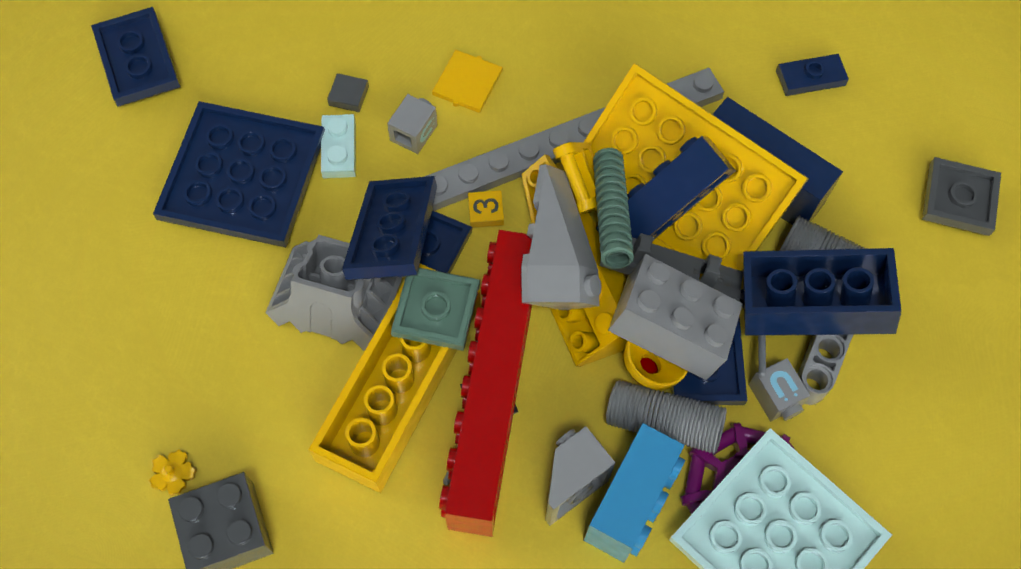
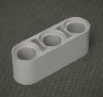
(823, 369)

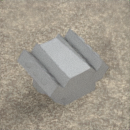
(322, 301)

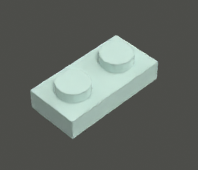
(338, 146)

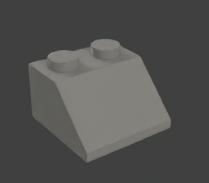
(577, 472)

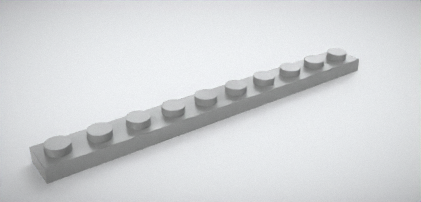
(513, 159)

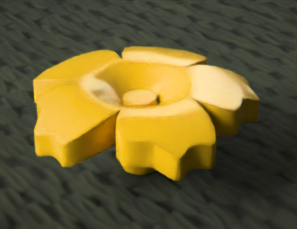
(172, 472)

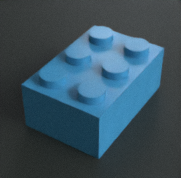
(636, 494)

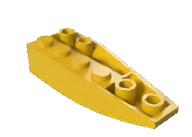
(585, 328)

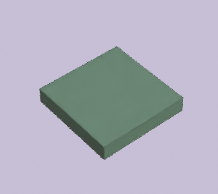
(436, 308)

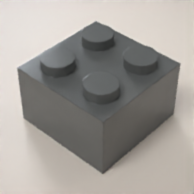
(220, 525)

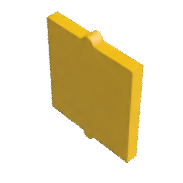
(467, 81)

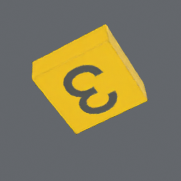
(486, 208)

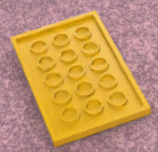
(651, 125)

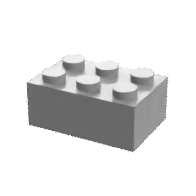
(676, 317)

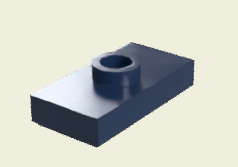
(812, 74)

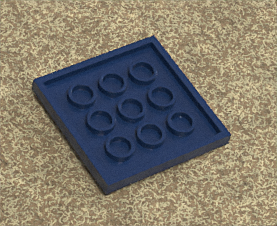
(240, 174)

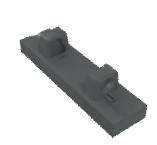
(714, 274)

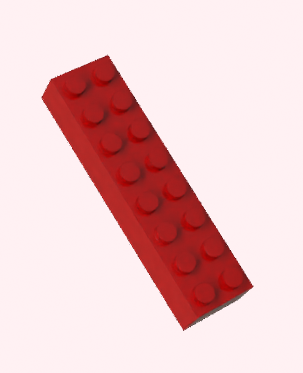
(489, 392)

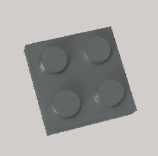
(962, 196)

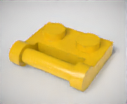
(579, 169)

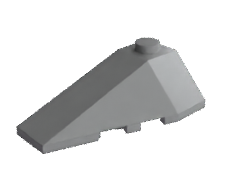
(560, 262)

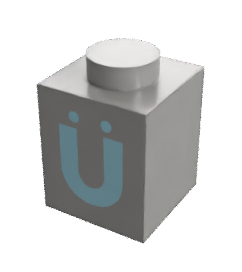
(412, 123)
(780, 391)

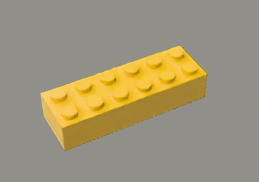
(381, 404)

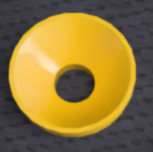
(667, 375)

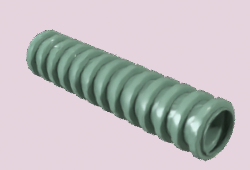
(612, 209)

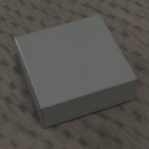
(348, 92)

